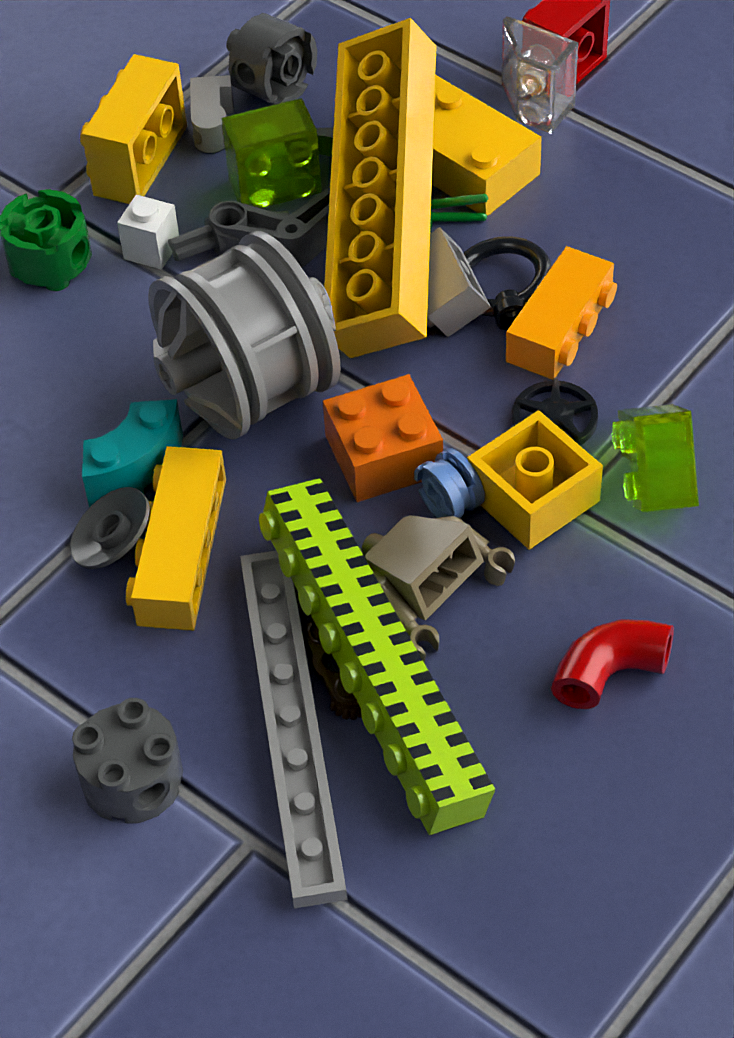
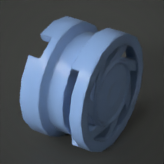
(450, 484)

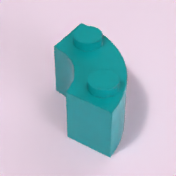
(131, 450)

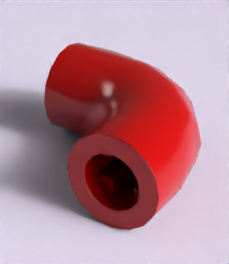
(606, 650)

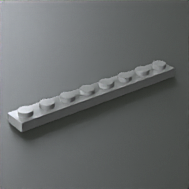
(293, 734)

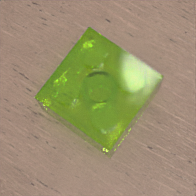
(272, 154)

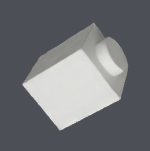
(146, 231)

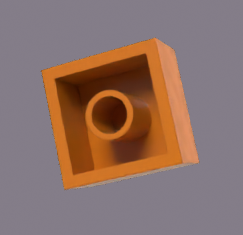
(381, 436)

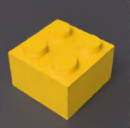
(536, 479)

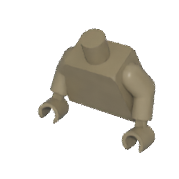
(425, 563)

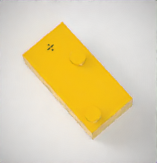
(480, 149)

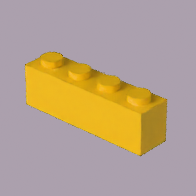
(177, 539)

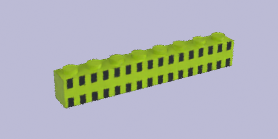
(376, 658)

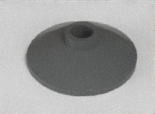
(110, 528)

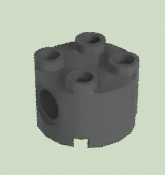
(271, 58)
(128, 761)

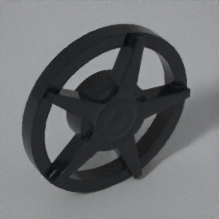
(559, 409)

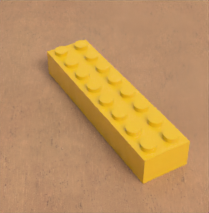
(381, 189)

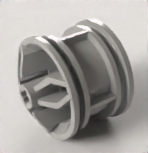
(244, 334)

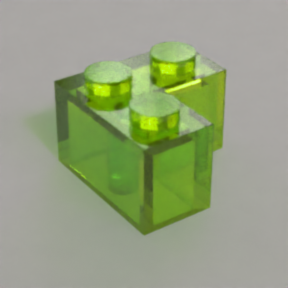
(660, 456)

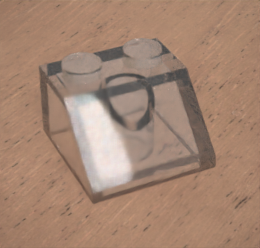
(538, 74)

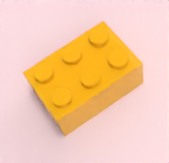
(134, 129)

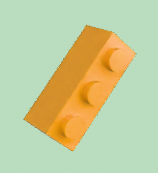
(560, 313)

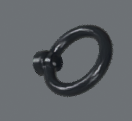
(509, 302)

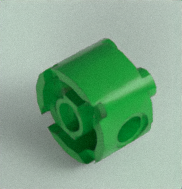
(45, 239)

